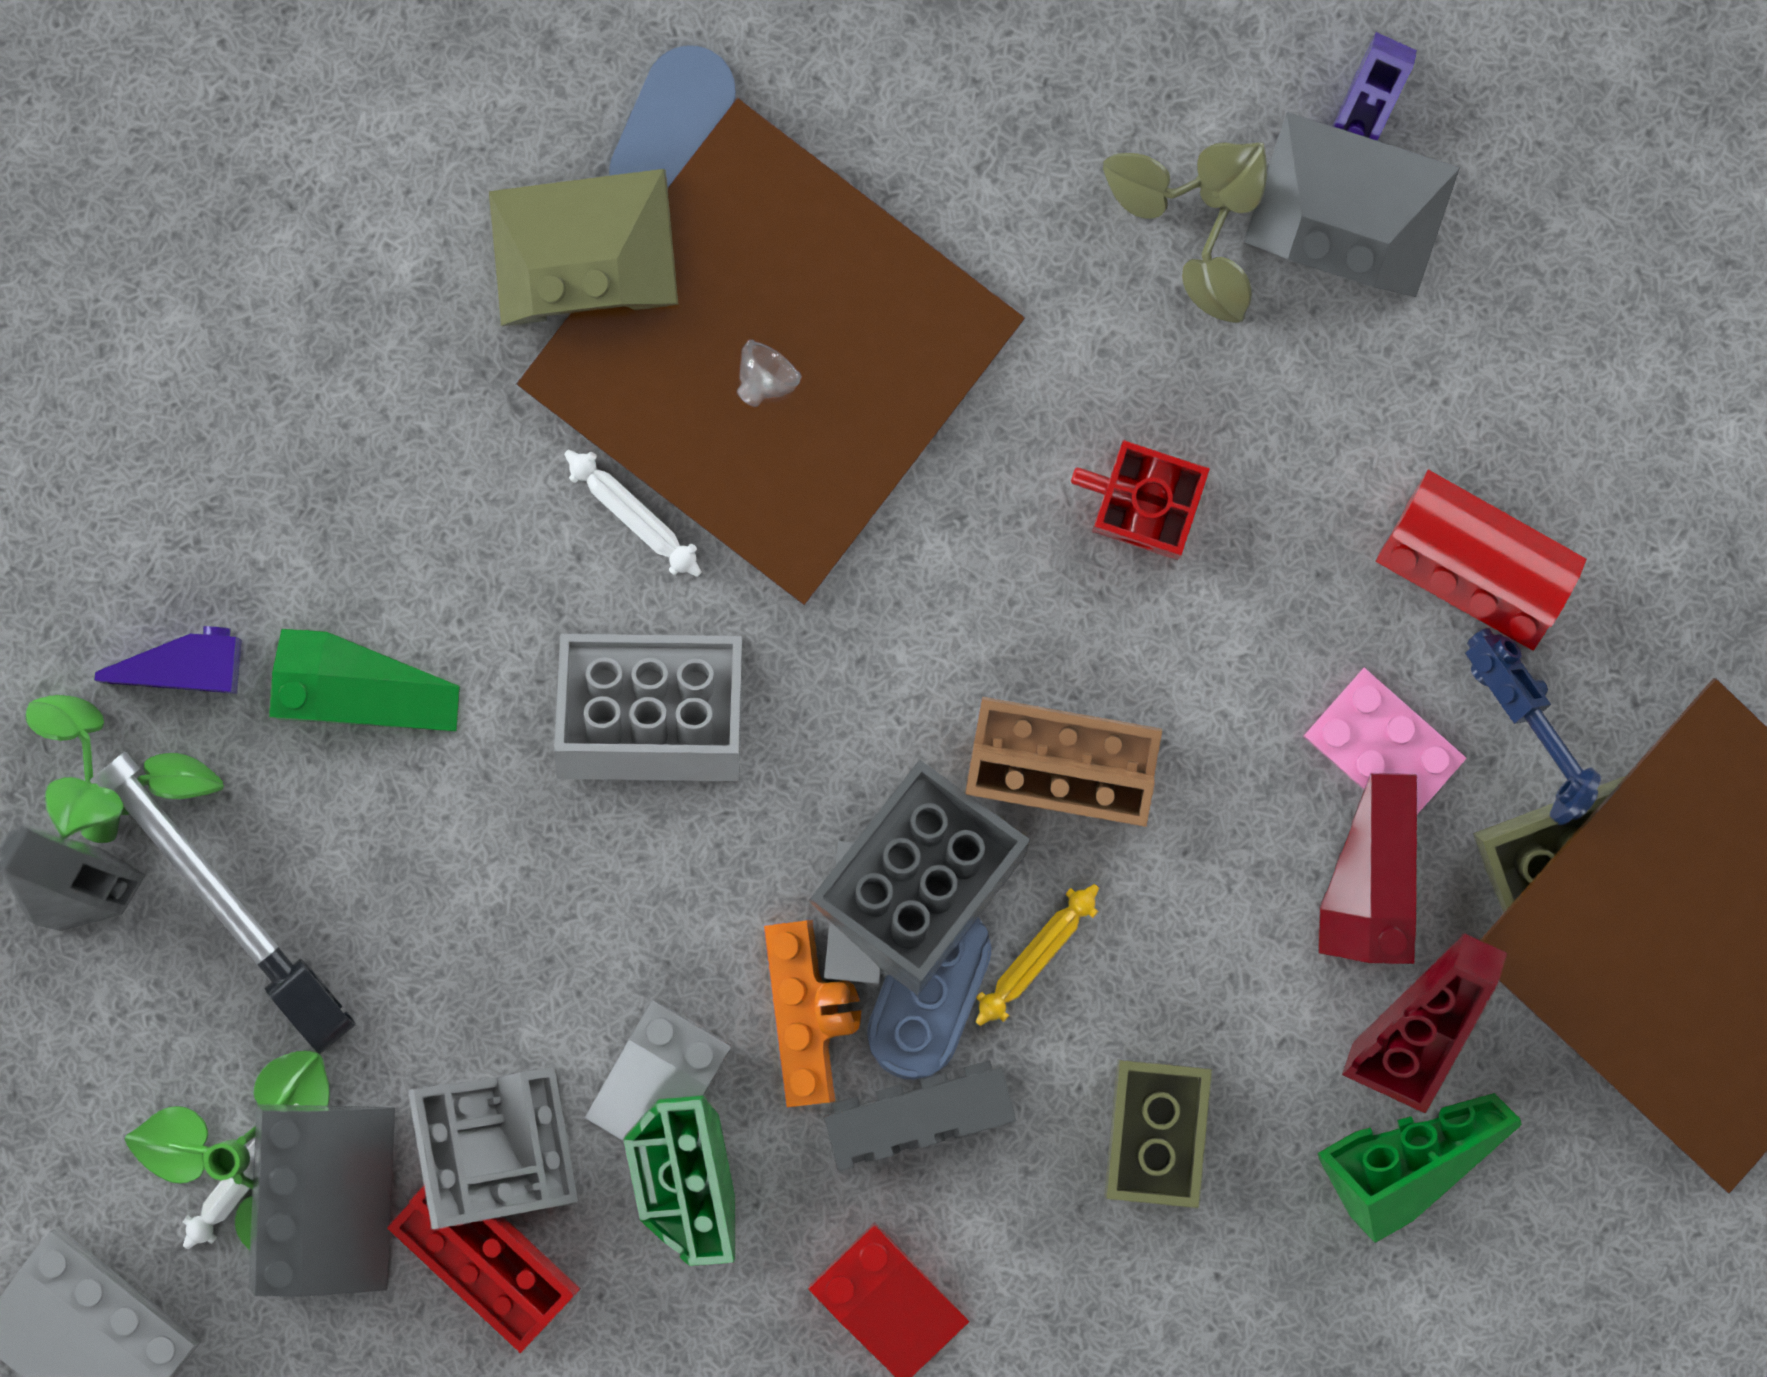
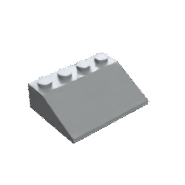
(648, 707)
(84, 1320)

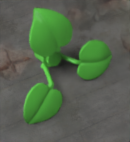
(96, 810)
(175, 1137)

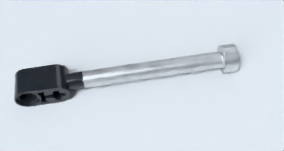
(292, 986)

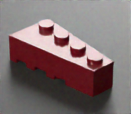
(1424, 1030)

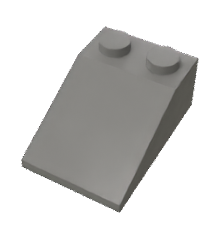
(660, 1061)

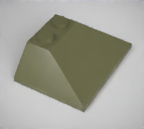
(583, 246)

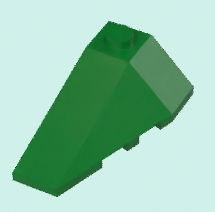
(345, 683)

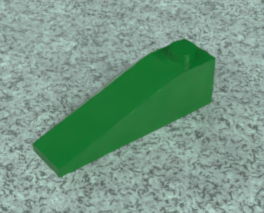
(1403, 1171)

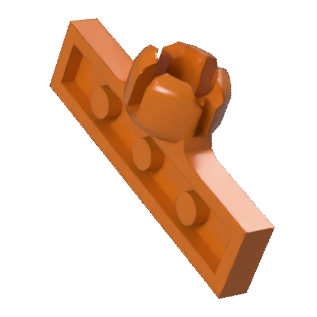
(806, 1012)

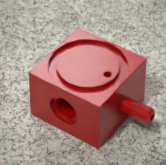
(1146, 498)

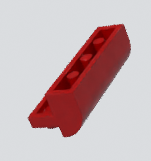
(1481, 560)
(489, 1269)

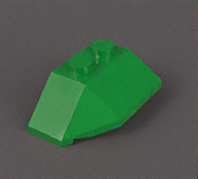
(684, 1179)

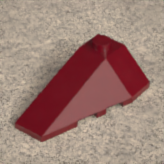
(1374, 885)

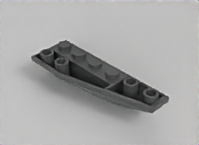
(65, 880)

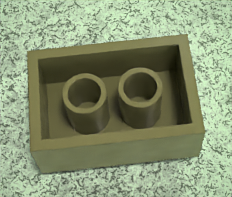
(1157, 1133)

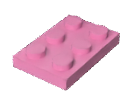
(1378, 733)

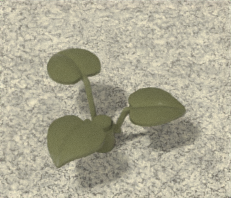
(1229, 179)

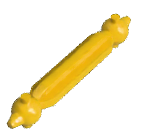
(1037, 955)

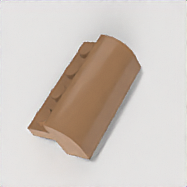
(1064, 761)

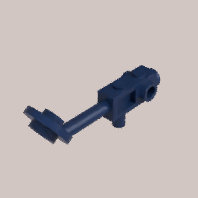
(1499, 667)

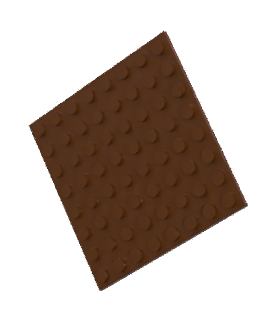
(831, 282)
(1655, 937)

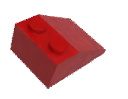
(888, 1303)

